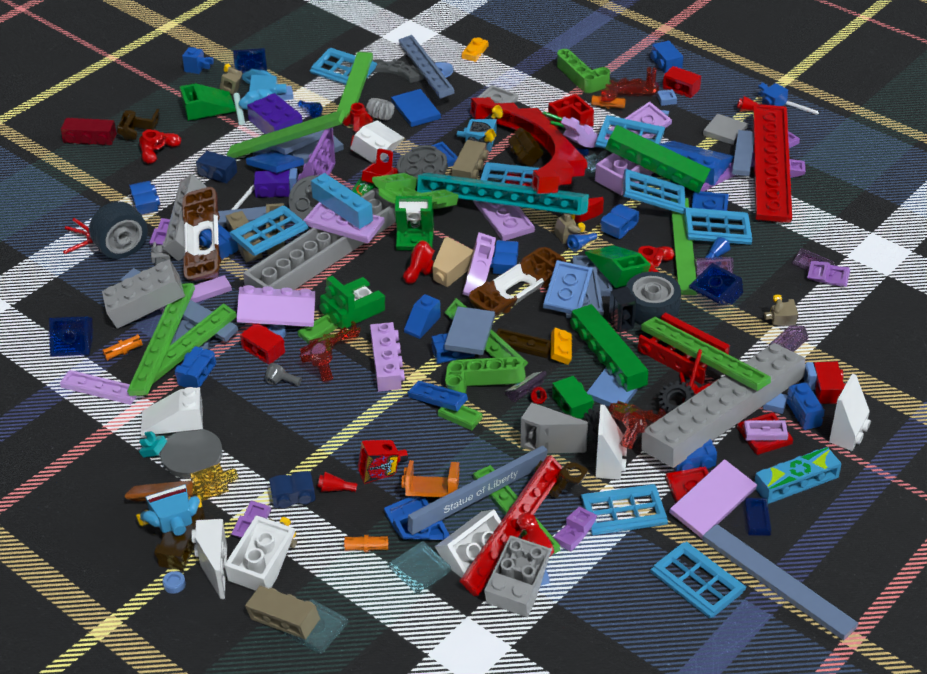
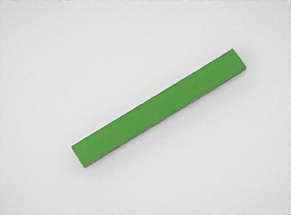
(286, 134)
(683, 252)
(159, 344)
(710, 355)

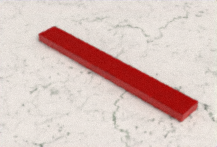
(528, 501)

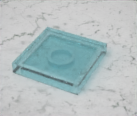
(419, 567)
(326, 629)

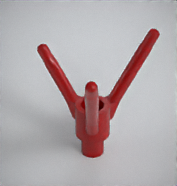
(88, 241)
(694, 387)

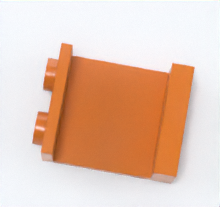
(430, 486)

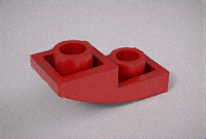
(595, 208)

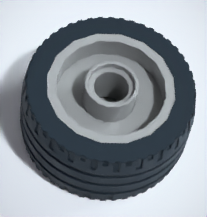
(118, 230)
(654, 295)

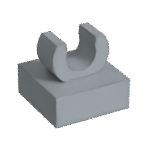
(158, 251)

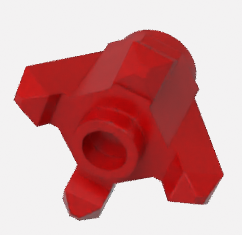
(357, 117)

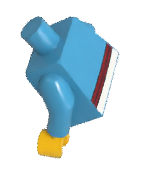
(170, 510)

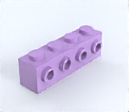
(386, 356)

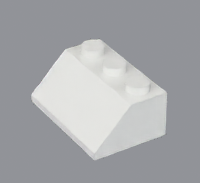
(466, 542)

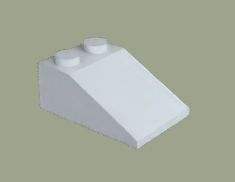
(373, 137)
(174, 413)
(850, 416)
(609, 448)
(212, 551)
(259, 554)

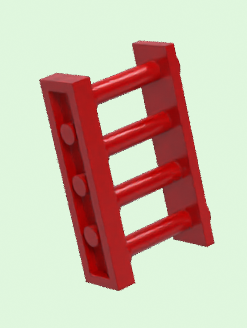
(673, 360)

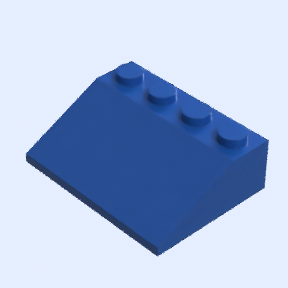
(714, 160)

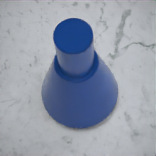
(577, 241)
(719, 247)

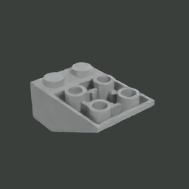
(552, 430)
(517, 576)

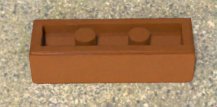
(139, 492)

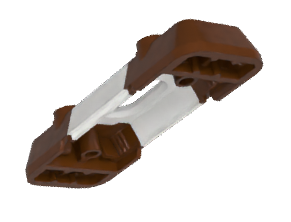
(199, 214)
(534, 269)

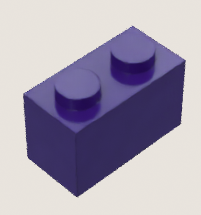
(272, 184)

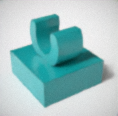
(152, 445)

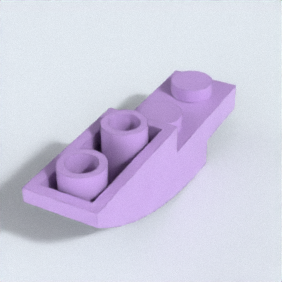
(579, 134)
(480, 262)

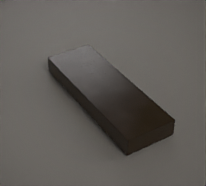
(526, 343)

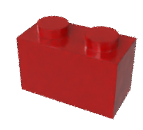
(682, 81)
(262, 343)
(828, 382)

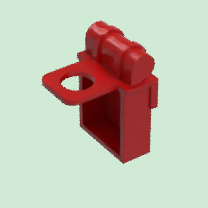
(379, 168)

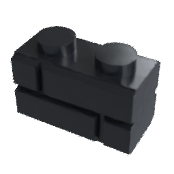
(622, 309)

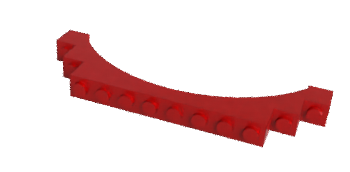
(565, 160)

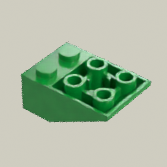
(205, 101)
(618, 263)

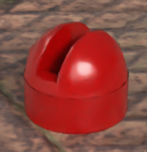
(534, 395)

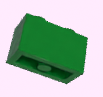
(572, 397)

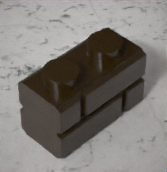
(525, 147)

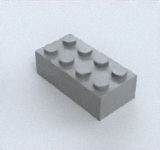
(143, 293)

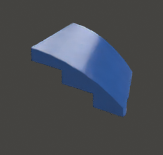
(398, 517)

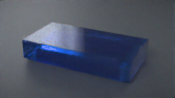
(757, 516)

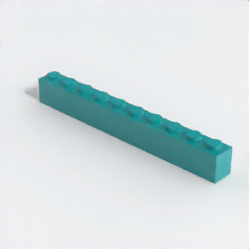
(504, 193)

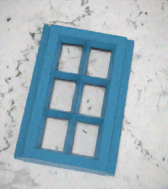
(330, 74)
(629, 124)
(511, 169)
(649, 199)
(720, 215)
(283, 235)
(623, 494)
(685, 591)

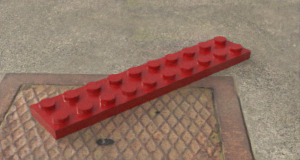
(771, 164)

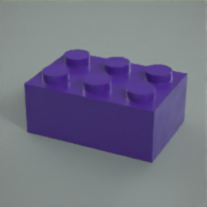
(272, 114)

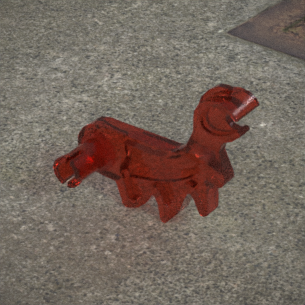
(634, 86)
(320, 350)
(633, 419)

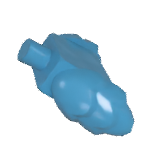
(261, 85)

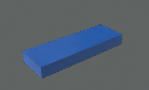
(437, 395)

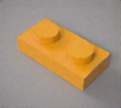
(475, 49)
(561, 346)

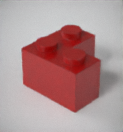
(573, 107)

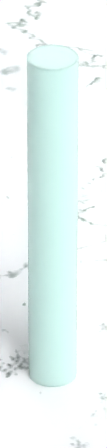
(239, 110)

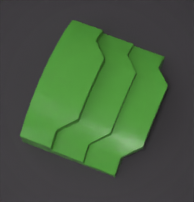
(404, 185)

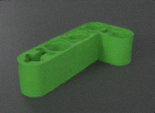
(580, 74)
(484, 372)

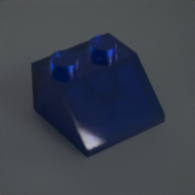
(250, 59)
(718, 285)
(70, 336)

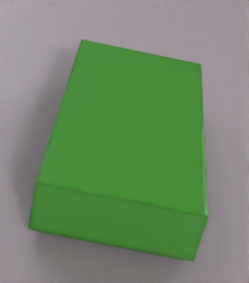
(321, 326)
(464, 416)

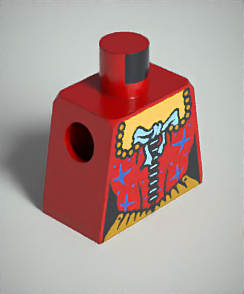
(379, 459)

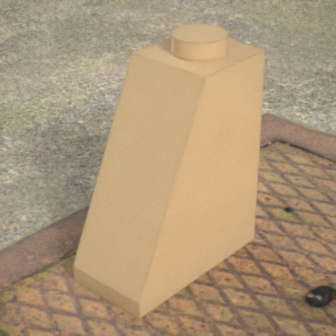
(451, 262)

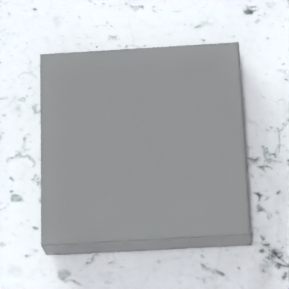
(499, 95)
(724, 129)

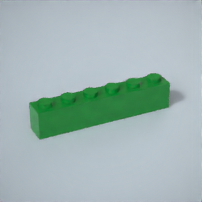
(657, 159)
(609, 348)

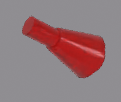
(745, 104)
(332, 483)

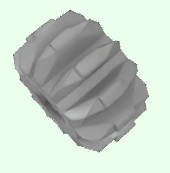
(380, 108)

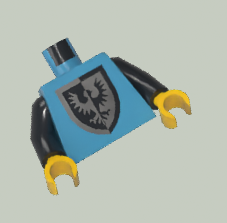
(482, 129)

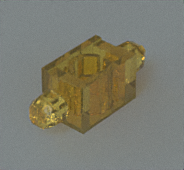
(212, 481)

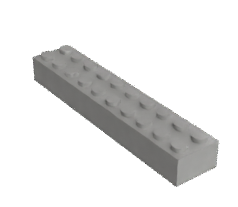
(312, 252)
(720, 407)

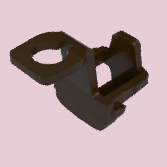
(129, 121)
(564, 477)

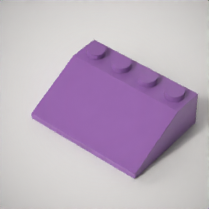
(322, 158)

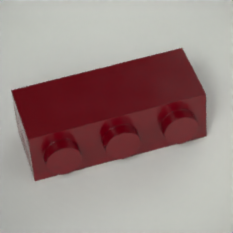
(88, 131)

